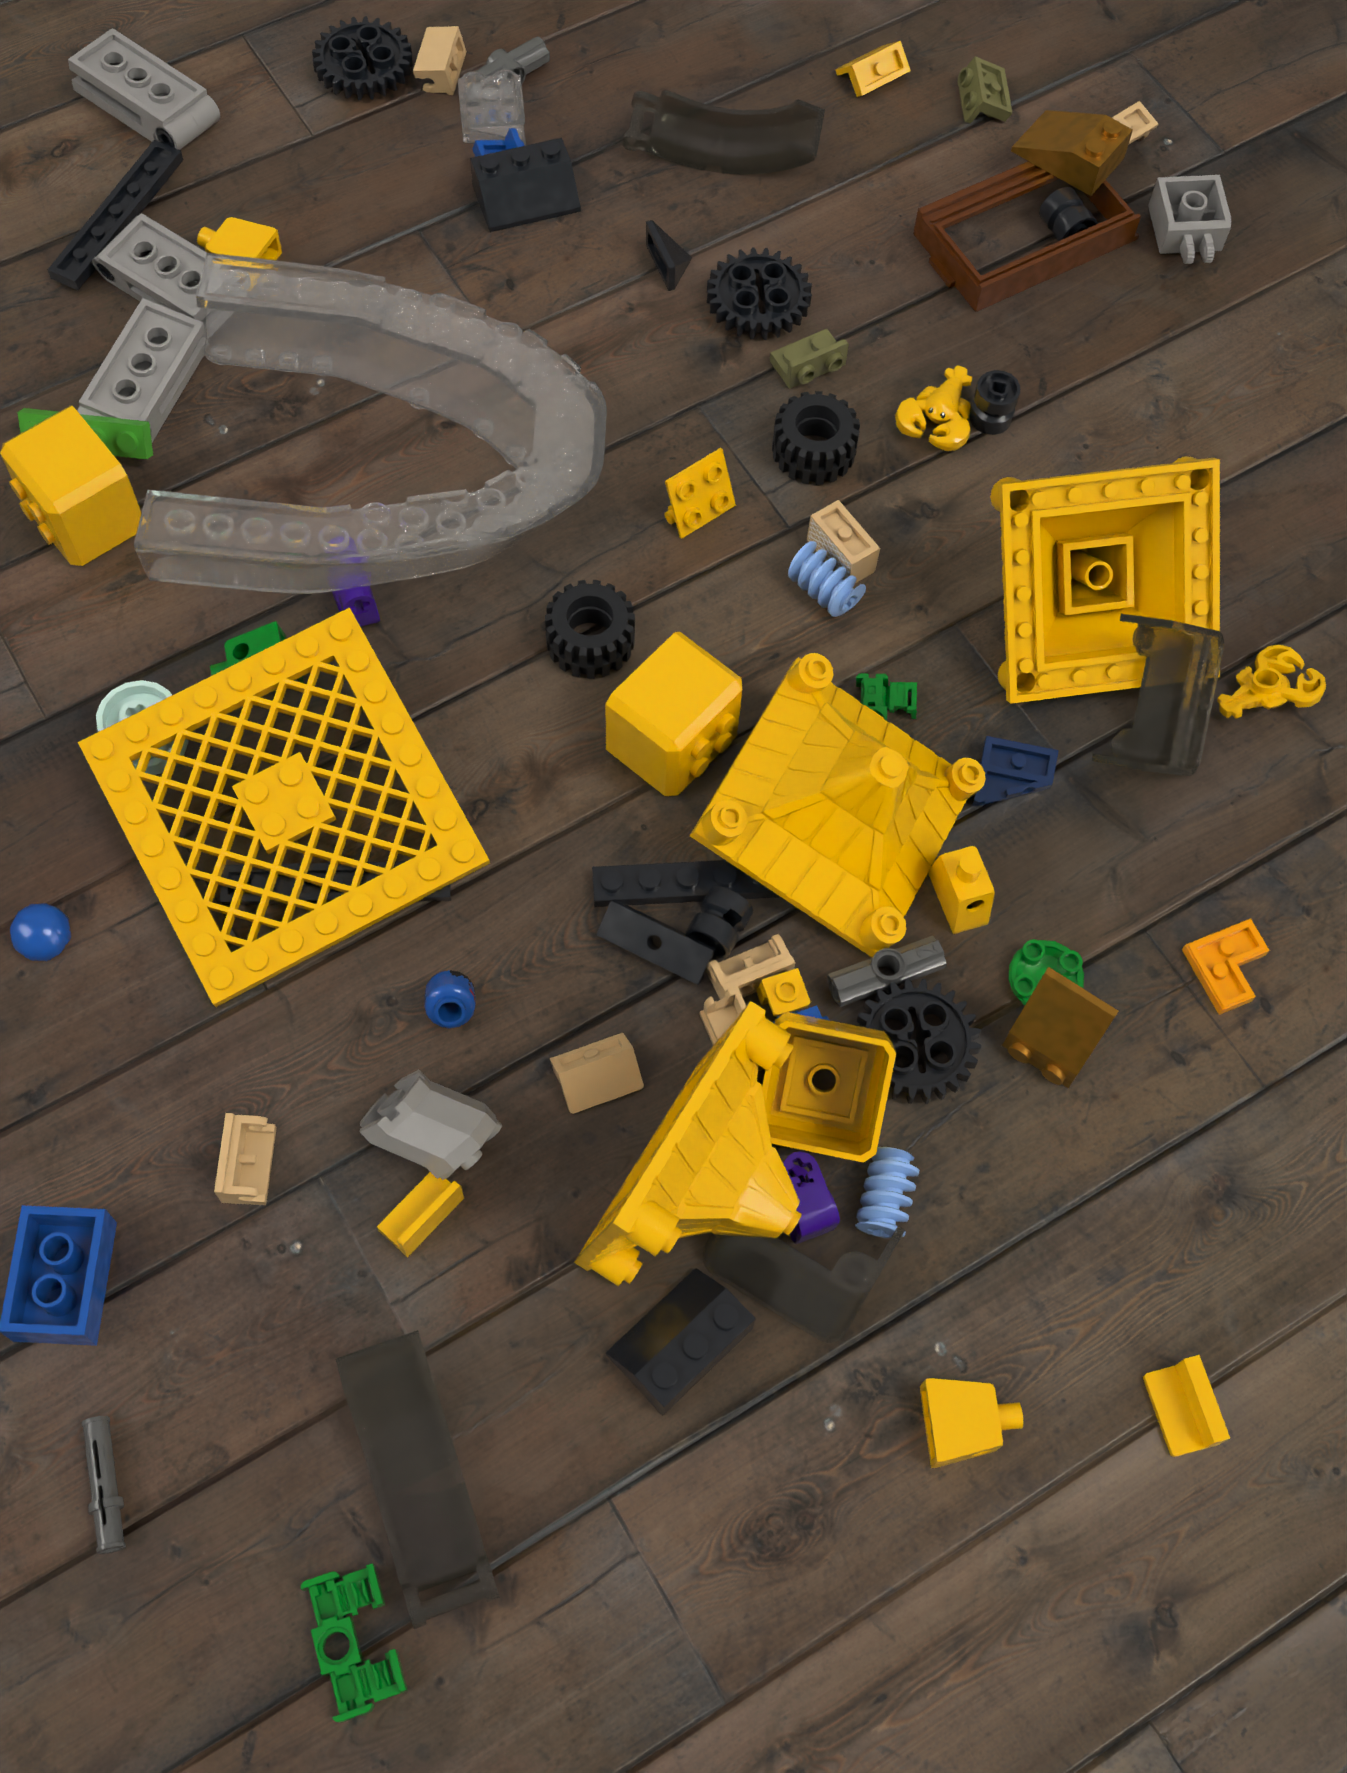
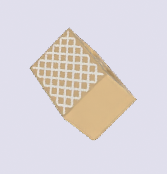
(844, 539)

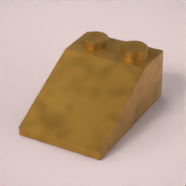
(1075, 147)
(1059, 1028)

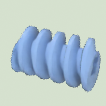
(823, 582)
(885, 1192)

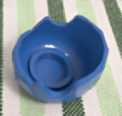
(40, 932)

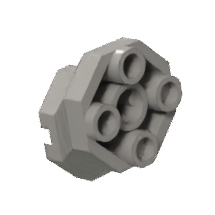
(430, 1125)

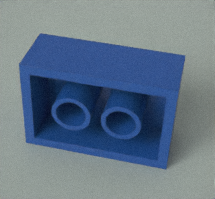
(58, 1275)

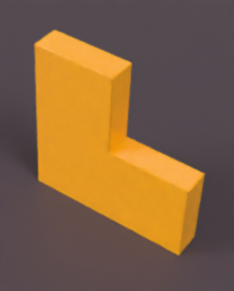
(1218, 960)

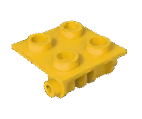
(699, 493)

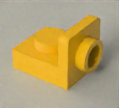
(783, 992)

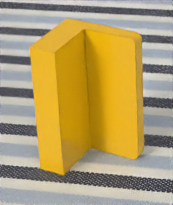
(876, 68)
(420, 1212)
(1186, 1407)

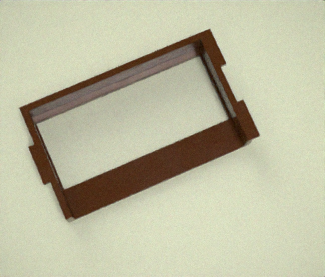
(1031, 269)

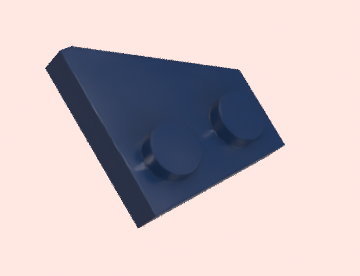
(1014, 770)

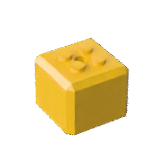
(72, 487)
(673, 715)
(836, 1120)

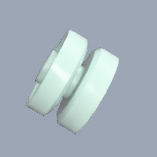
(129, 700)

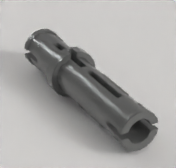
(103, 1485)

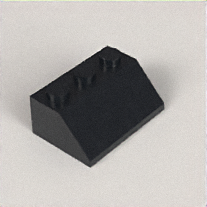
(525, 184)
(681, 1339)

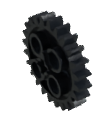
(346, 68)
(782, 290)
(950, 1037)

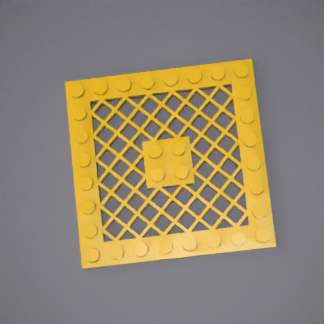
(282, 805)

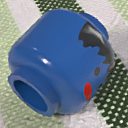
(449, 999)

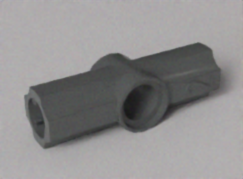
(519, 60)
(907, 962)

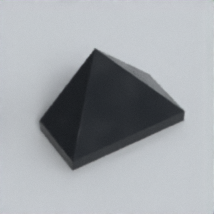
(667, 255)

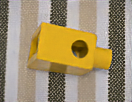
(241, 239)
(959, 882)
(964, 1419)

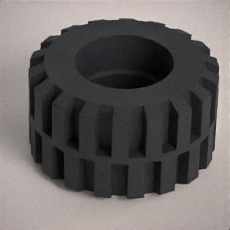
(821, 417)
(590, 605)

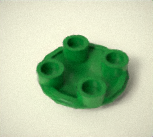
(1033, 961)

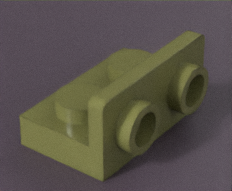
(984, 90)
(809, 358)

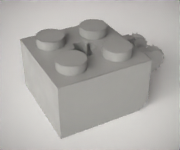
(1190, 216)

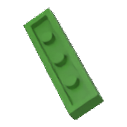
(120, 436)

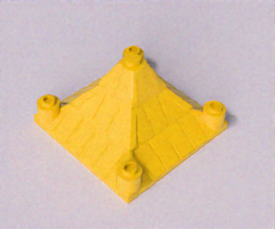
(1098, 549)
(836, 808)
(706, 1161)

